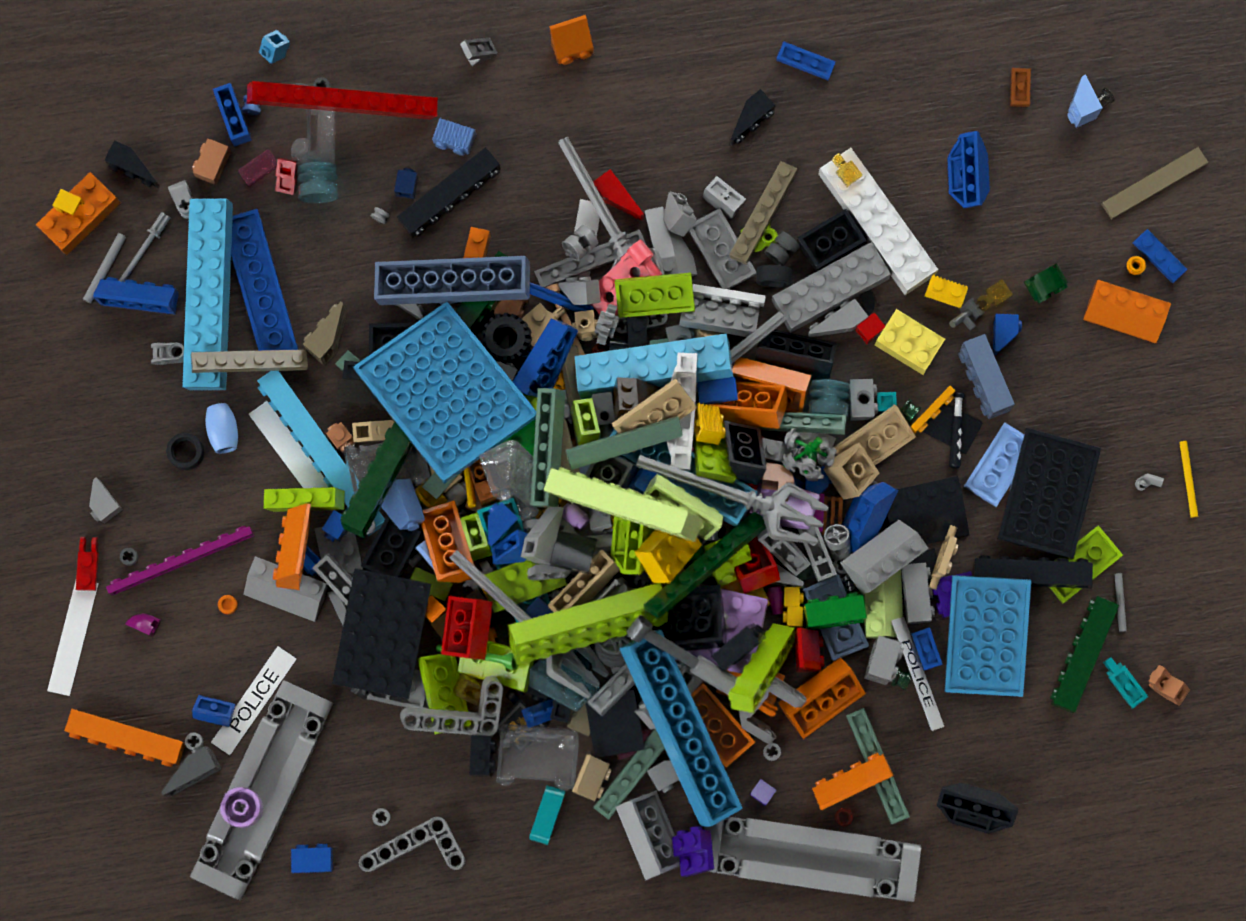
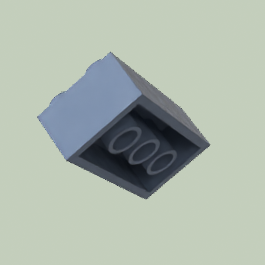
(986, 377)

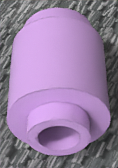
(575, 516)

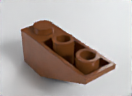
(481, 485)

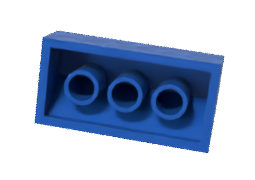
(136, 296)

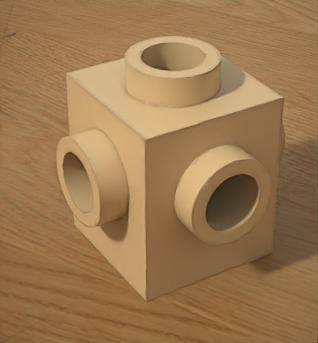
(585, 323)

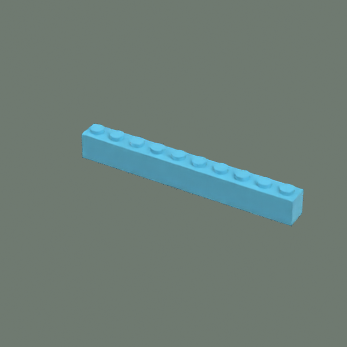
(310, 435)

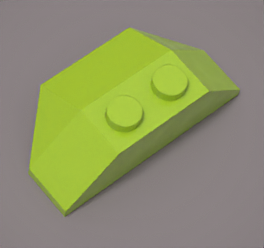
(625, 541)

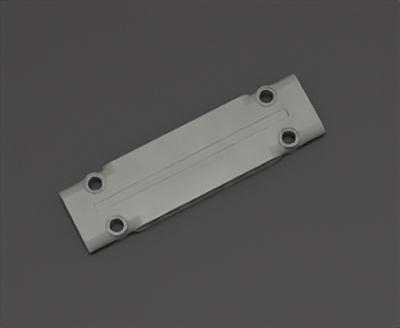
(272, 771)
(815, 858)

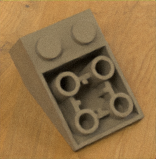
(326, 338)

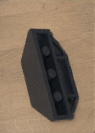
(976, 808)

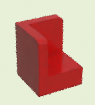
(870, 328)

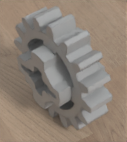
(606, 324)

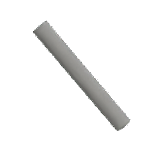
(1120, 601)

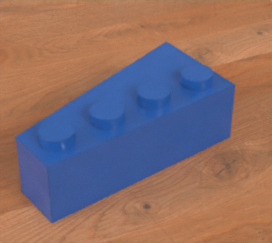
(546, 358)

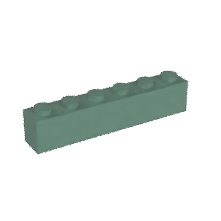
(547, 444)

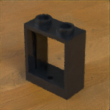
(739, 646)

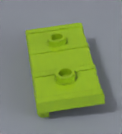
(481, 669)

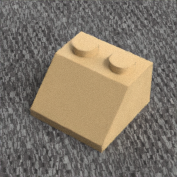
(852, 472)
(591, 778)

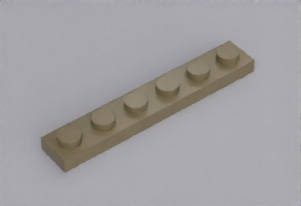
(763, 213)
(248, 361)

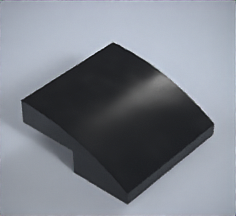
(573, 552)

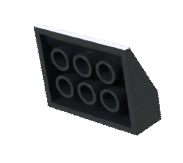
(931, 509)
(697, 620)

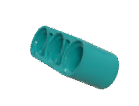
(547, 815)

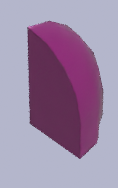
(144, 623)

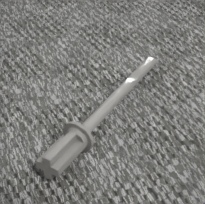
(154, 231)

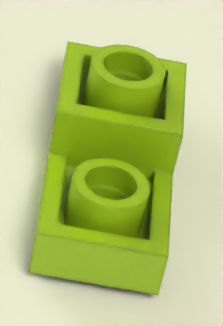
(438, 589)

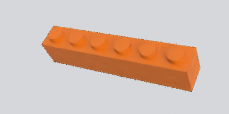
(124, 737)

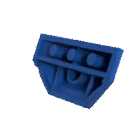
(968, 170)
(868, 513)

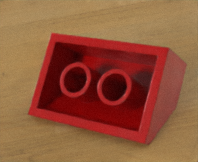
(466, 628)

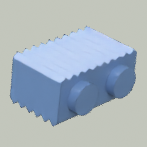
(454, 136)

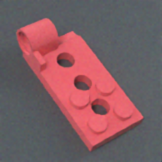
(637, 256)

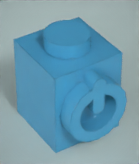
(274, 46)

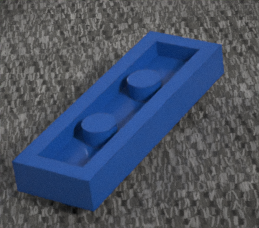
(805, 61)
(1160, 256)

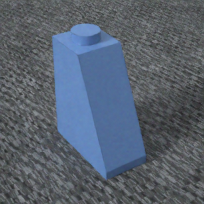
(403, 505)

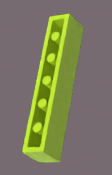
(762, 668)

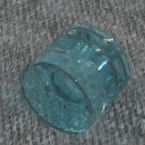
(317, 182)
(829, 397)

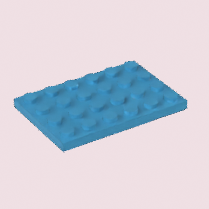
(987, 635)

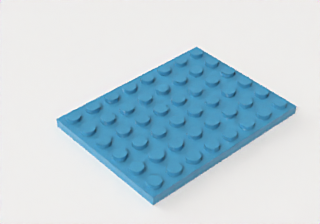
(445, 392)

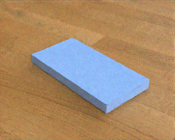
(997, 466)

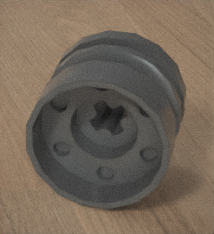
(609, 652)

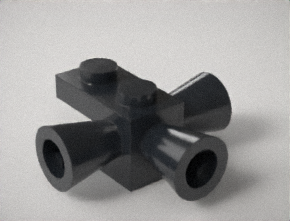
(636, 335)

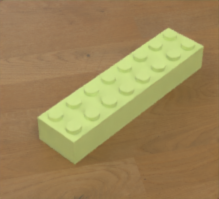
(624, 503)

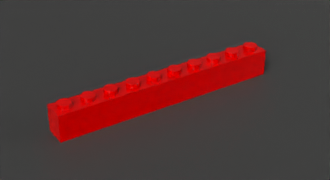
(341, 100)

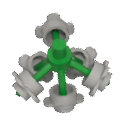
(805, 456)

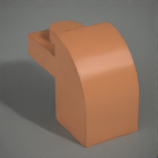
(776, 477)
(1168, 686)

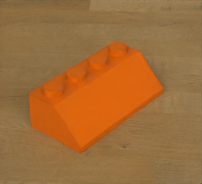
(1126, 311)
(758, 372)
(443, 537)
(293, 547)
(826, 697)
(853, 781)

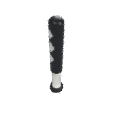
(956, 435)

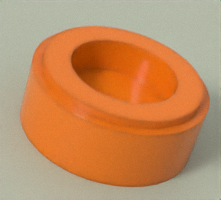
(227, 604)

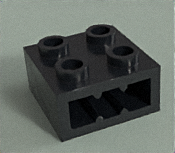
(481, 756)

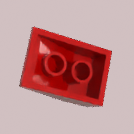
(759, 571)
(808, 650)

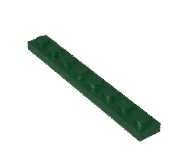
(705, 565)

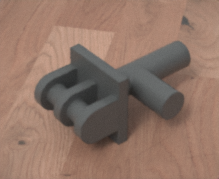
(969, 314)

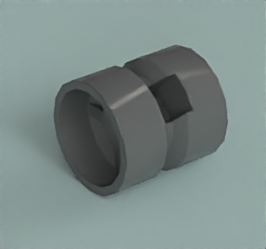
(780, 251)

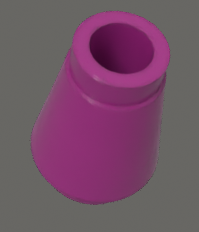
(776, 599)

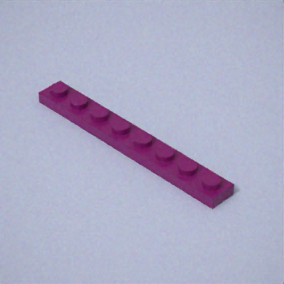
(187, 557)

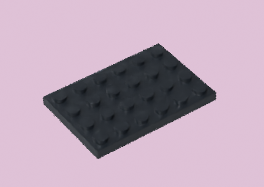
(1049, 493)
(381, 633)

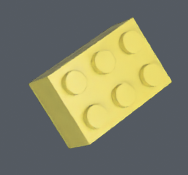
(909, 342)

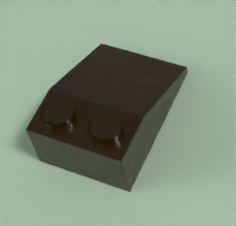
(630, 393)

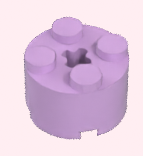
(231, 803)

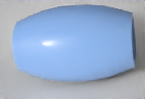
(221, 428)

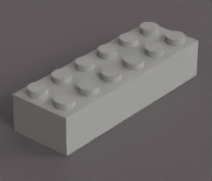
(831, 287)

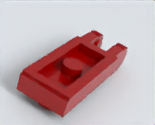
(87, 566)

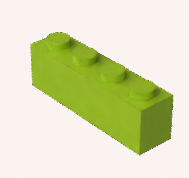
(320, 499)

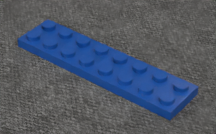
(260, 284)

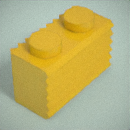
(946, 291)
(708, 424)

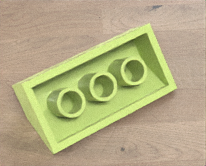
(663, 489)
(882, 606)

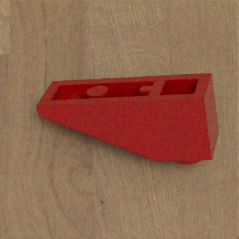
(616, 195)

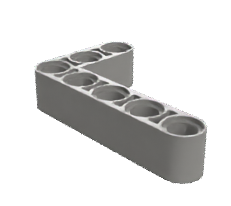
(460, 717)
(413, 843)

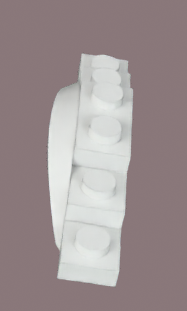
(681, 447)

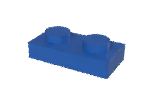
(926, 649)

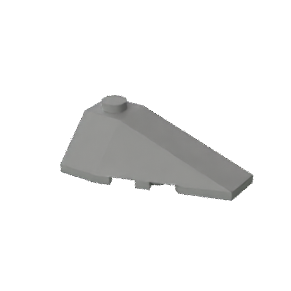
(671, 247)

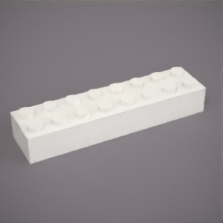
(881, 225)

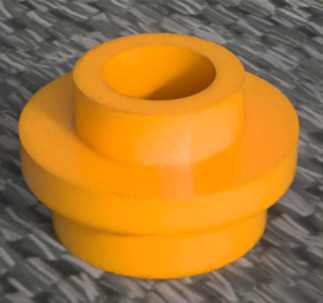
(1140, 261)

